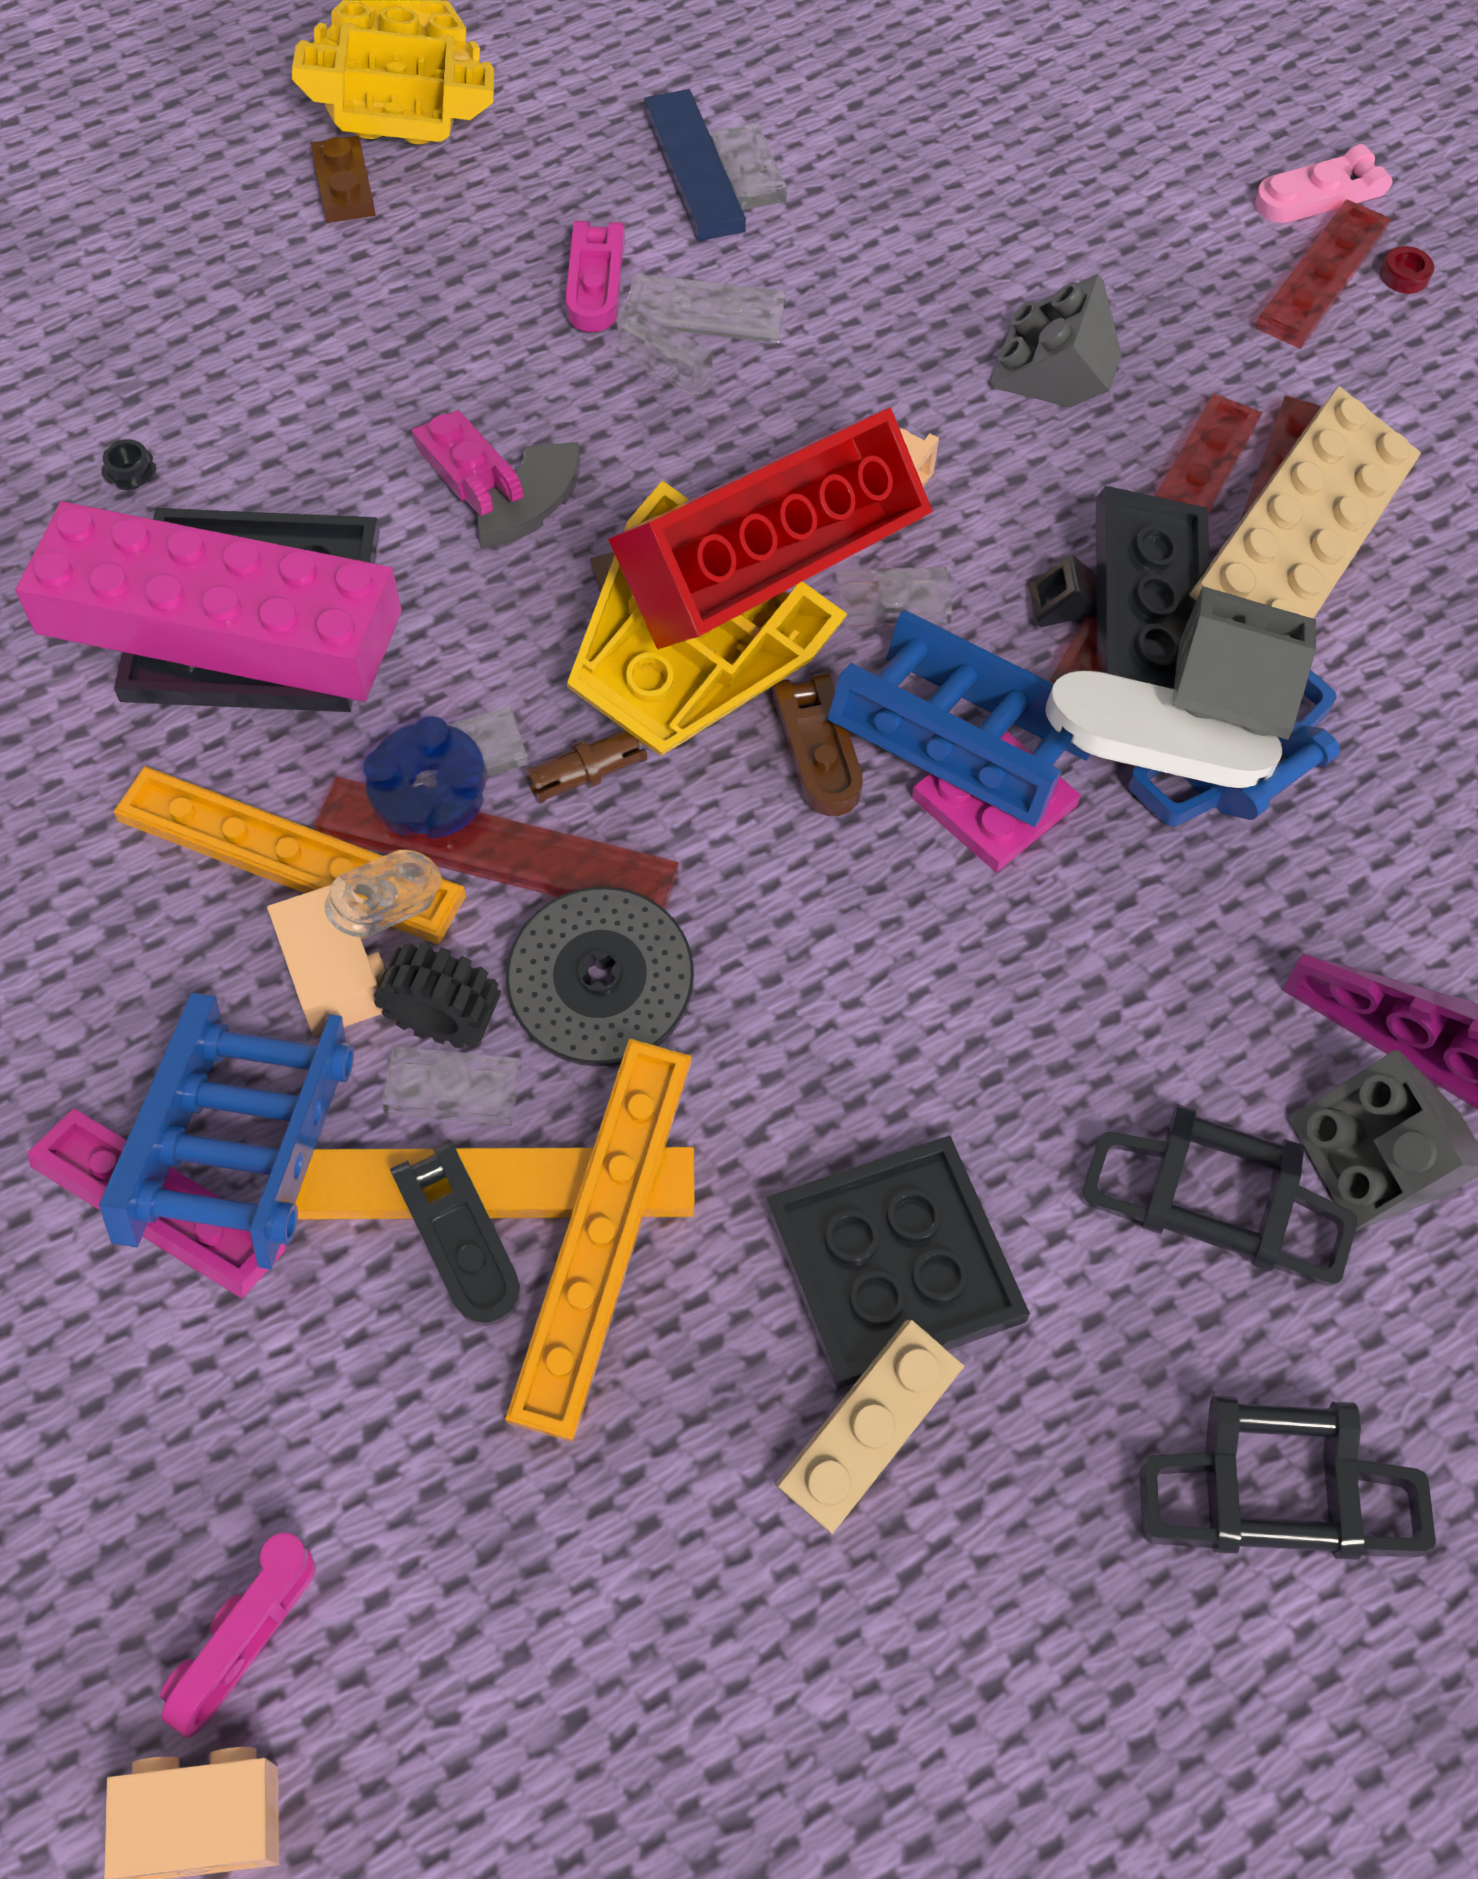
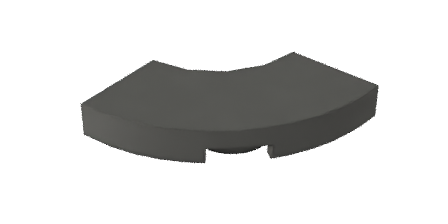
(546, 480)

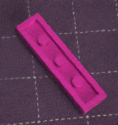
(82, 1159)

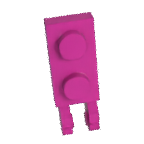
(466, 461)

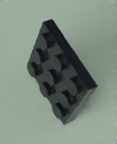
(894, 1248)

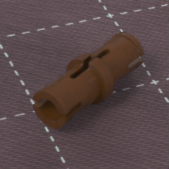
(584, 765)

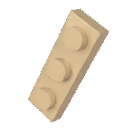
(869, 1426)

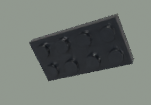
(1146, 567)

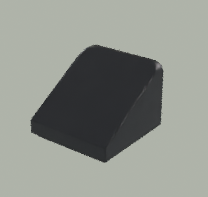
(1064, 593)

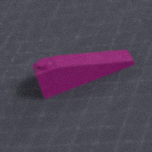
(1426, 1026)

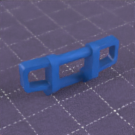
(1303, 751)

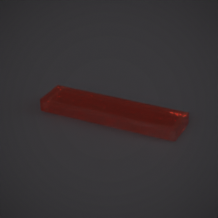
(1323, 274)

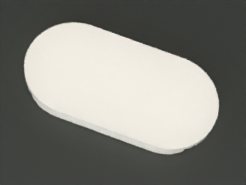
(1141, 728)

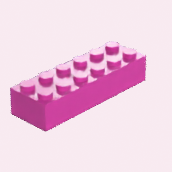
(211, 600)

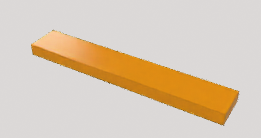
(262, 843)
(506, 1179)
(599, 1242)

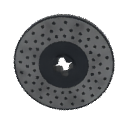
(599, 928)

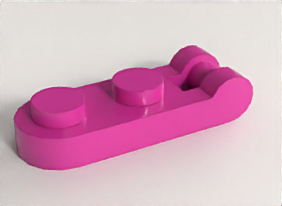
(594, 275)
(239, 1634)

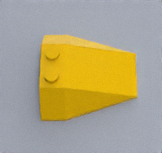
(694, 683)

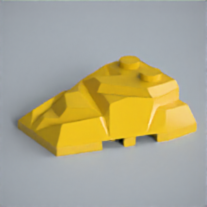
(394, 69)

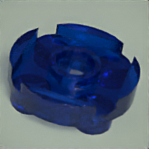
(420, 748)

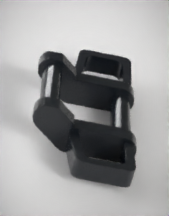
(1260, 1246)
(1342, 1471)

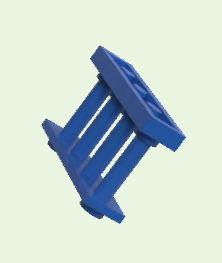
(942, 742)
(183, 1088)

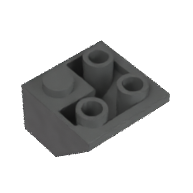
(1061, 346)
(1387, 1141)

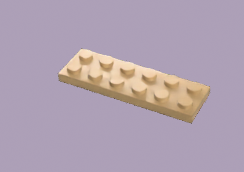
(1314, 510)

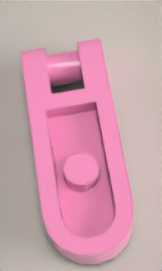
(1322, 186)

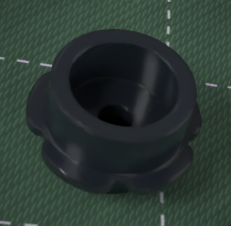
(127, 464)

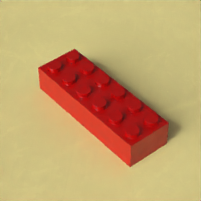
(770, 528)

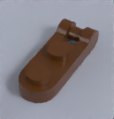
(818, 747)

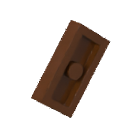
(342, 179)

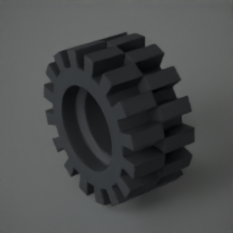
(437, 995)

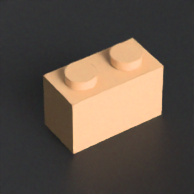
(324, 963)
(192, 1818)

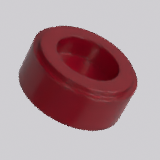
(1406, 269)

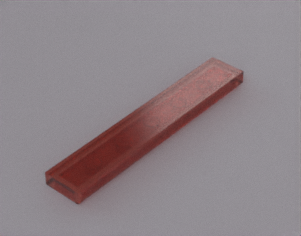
(503, 850)

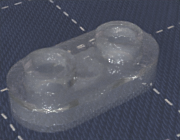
(395, 889)

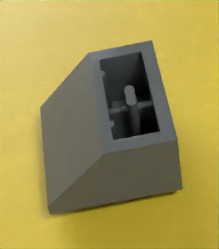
(1244, 663)

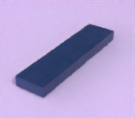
(694, 165)

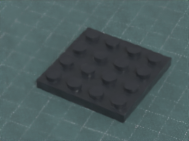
(166, 682)

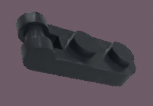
(460, 1237)

